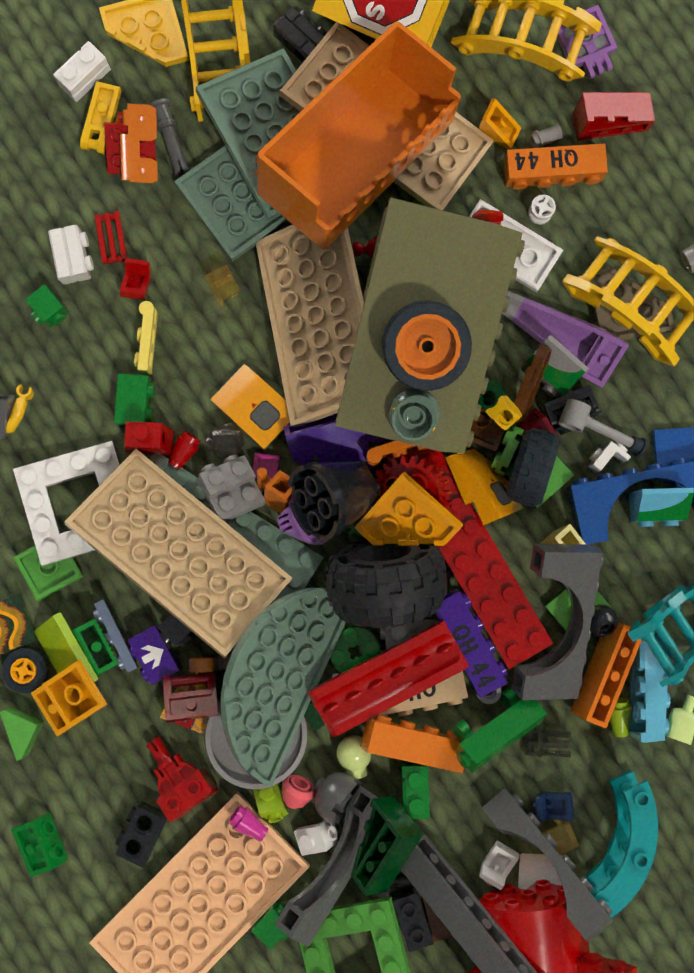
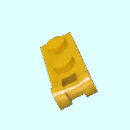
(101, 110)

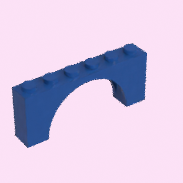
(593, 500)

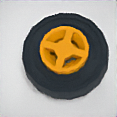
(16, 668)

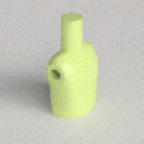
(682, 722)

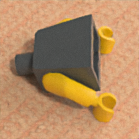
(13, 410)

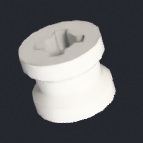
(544, 204)

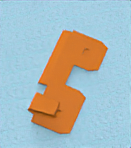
(141, 127)

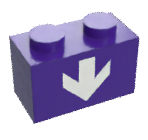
(154, 655)

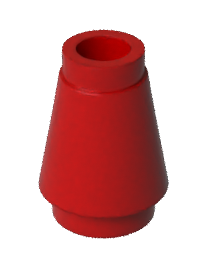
(184, 449)

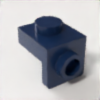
(554, 806)

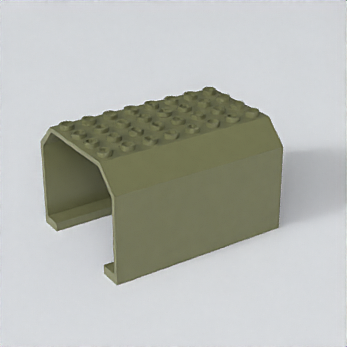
(439, 259)

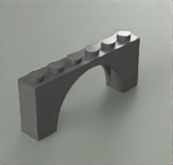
(561, 670)

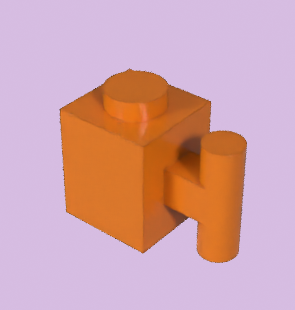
(275, 489)

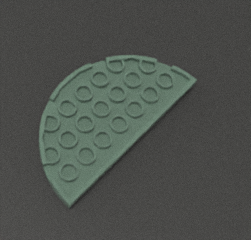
(270, 678)

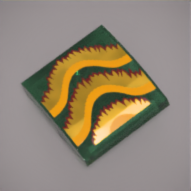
(14, 625)

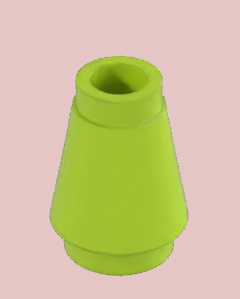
(621, 718)

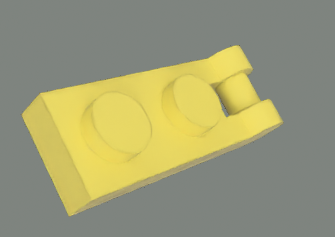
(146, 336)

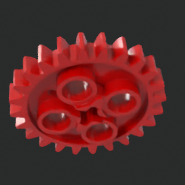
(413, 468)

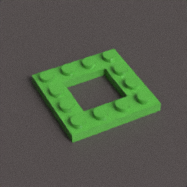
(358, 917)

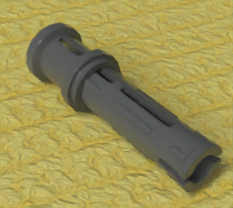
(166, 125)

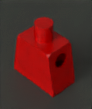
(148, 438)

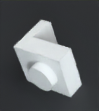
(601, 456)
(316, 838)
(498, 865)

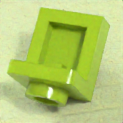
(270, 803)

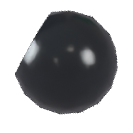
(603, 621)

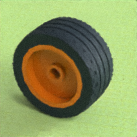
(421, 323)

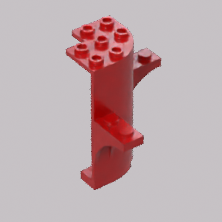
(543, 933)

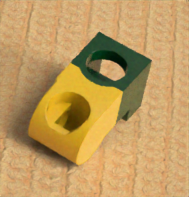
(499, 406)

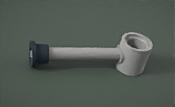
(576, 417)

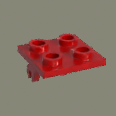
(113, 147)

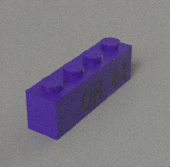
(483, 669)

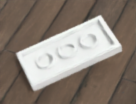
(537, 256)

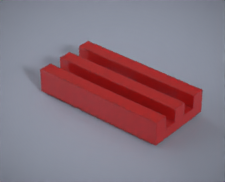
(107, 218)

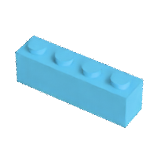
(648, 697)

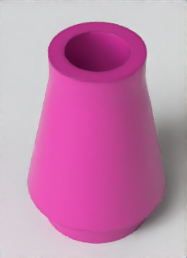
(247, 823)

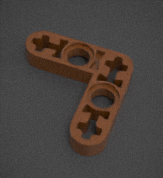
(208, 663)

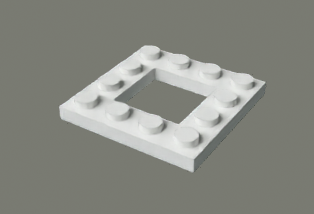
(33, 485)

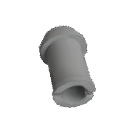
(546, 136)

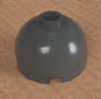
(334, 796)

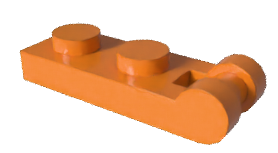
(393, 448)

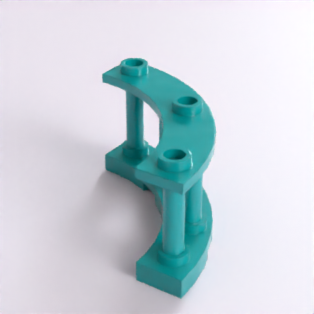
(654, 622)
(631, 845)

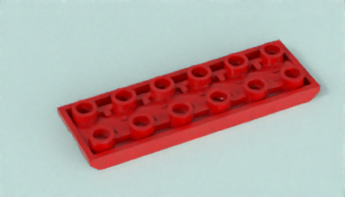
(388, 678)

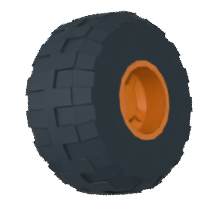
(533, 467)

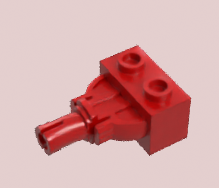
(179, 782)

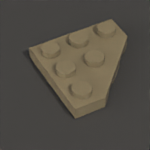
(626, 292)

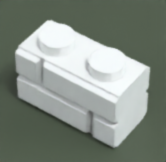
(82, 71)
(70, 254)

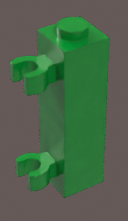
(499, 733)

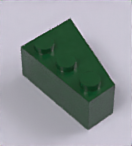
(386, 846)

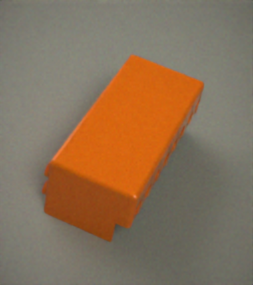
(358, 135)

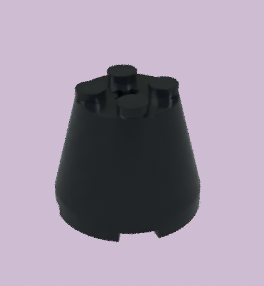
(331, 496)

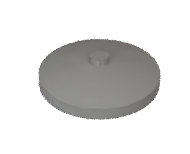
(229, 768)

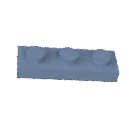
(114, 636)

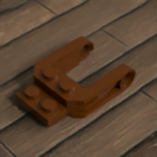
(486, 430)

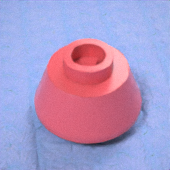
(297, 791)

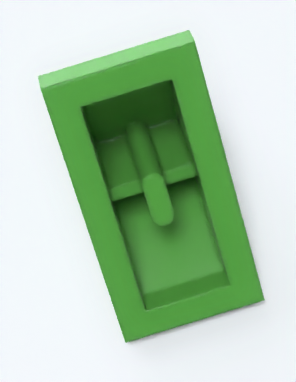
(21, 731)

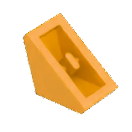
(499, 125)

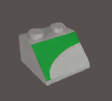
(562, 369)

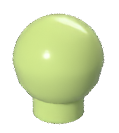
(353, 757)

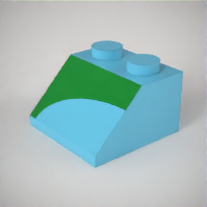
(660, 505)

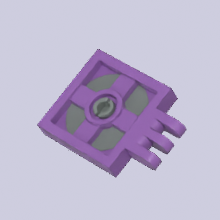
(594, 47)

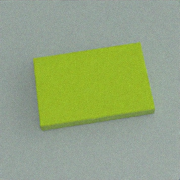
(62, 645)

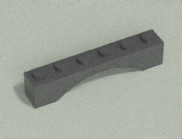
(310, 908)
(583, 910)

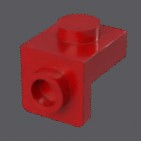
(136, 279)

